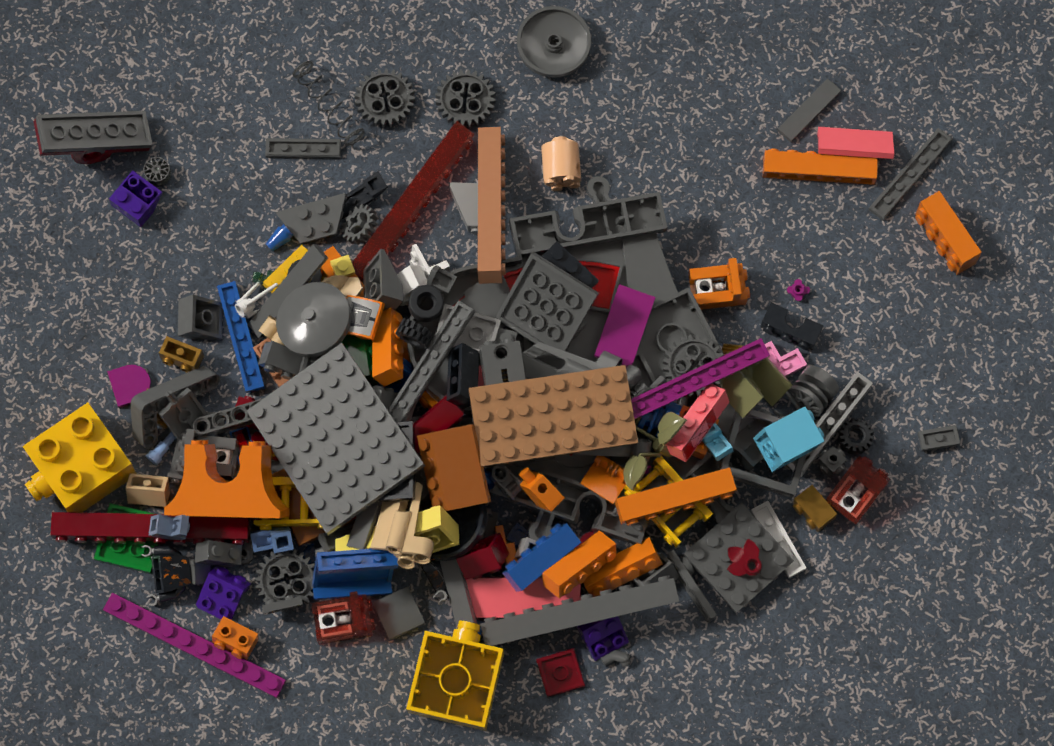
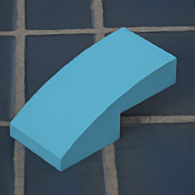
(717, 443)

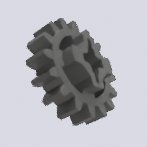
(359, 224)

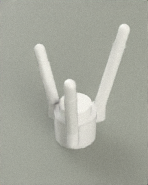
(245, 306)

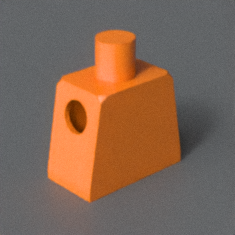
(540, 490)

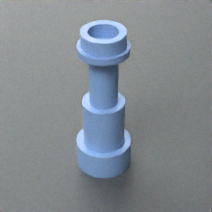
(155, 455)

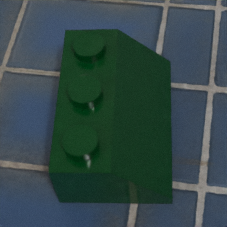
(362, 354)

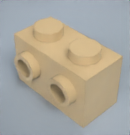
(147, 490)

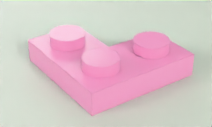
(788, 363)

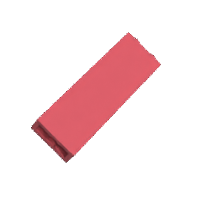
(497, 597)

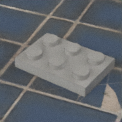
(478, 330)

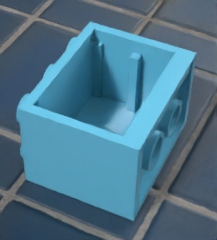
(789, 438)

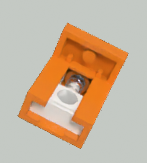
(734, 279)

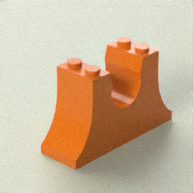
(209, 495)

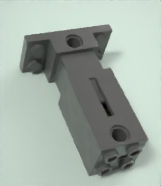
(503, 370)

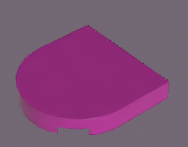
(128, 382)

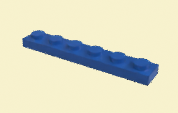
(240, 338)

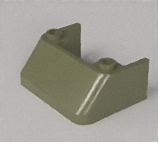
(753, 384)

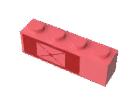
(699, 421)

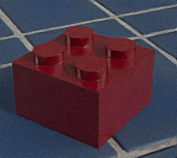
(485, 557)

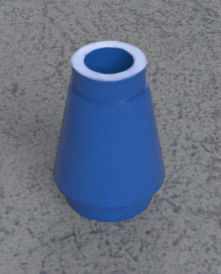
(279, 238)

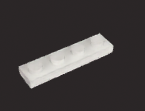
(766, 516)

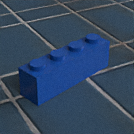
(541, 557)

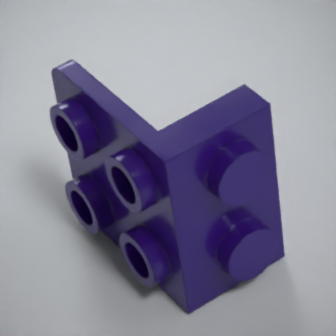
(222, 593)

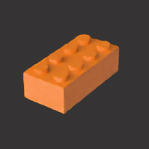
(947, 233)

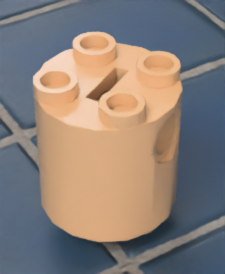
(561, 163)

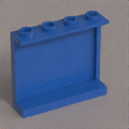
(351, 571)

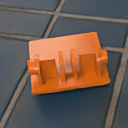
(605, 479)

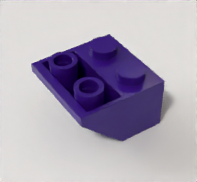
(136, 198)
(603, 636)

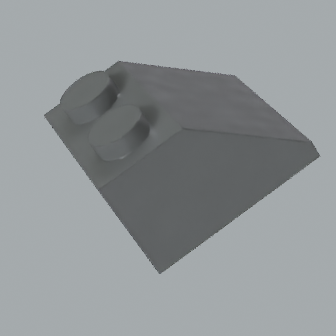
(200, 318)

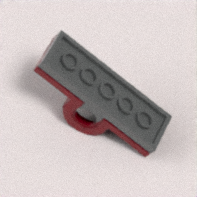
(92, 135)

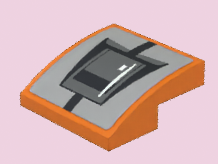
(365, 316)

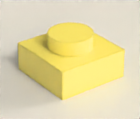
(342, 266)

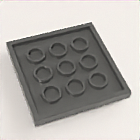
(546, 304)
(712, 559)

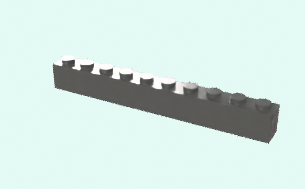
(580, 612)

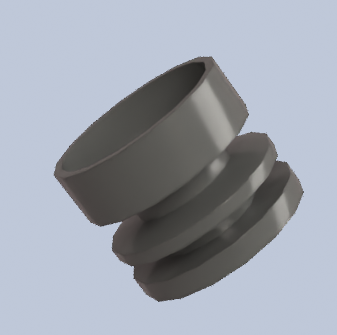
(814, 389)

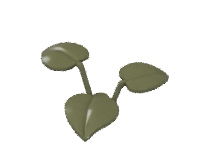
(667, 428)

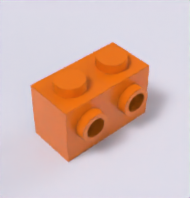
(234, 638)

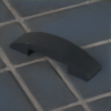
(365, 193)

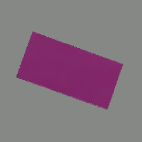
(625, 324)

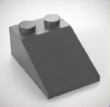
(382, 282)

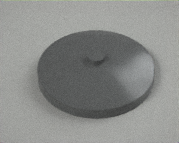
(553, 41)
(313, 319)

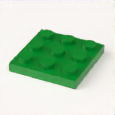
(127, 554)

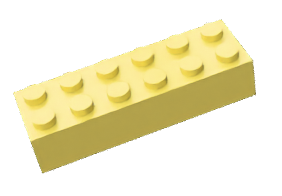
(431, 524)

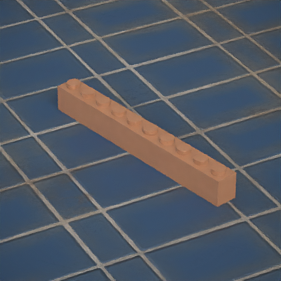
(490, 205)

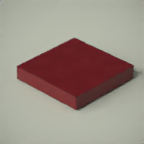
(560, 672)

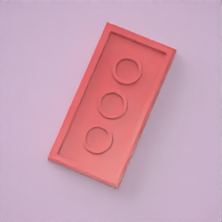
(855, 142)

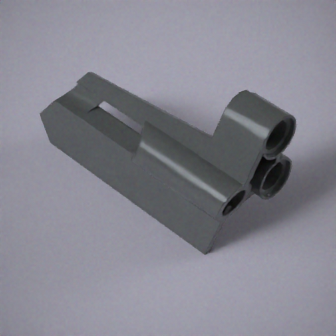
(535, 368)

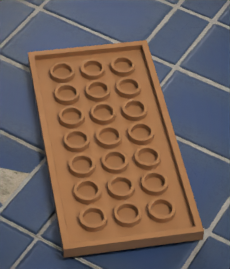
(553, 415)

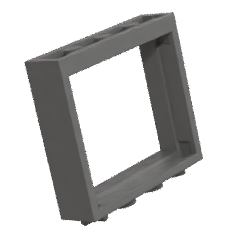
(755, 480)

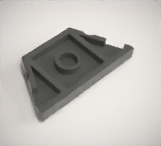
(315, 219)

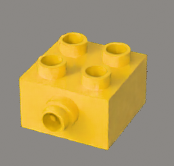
(77, 461)
(456, 677)

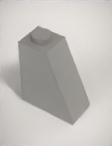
(466, 200)

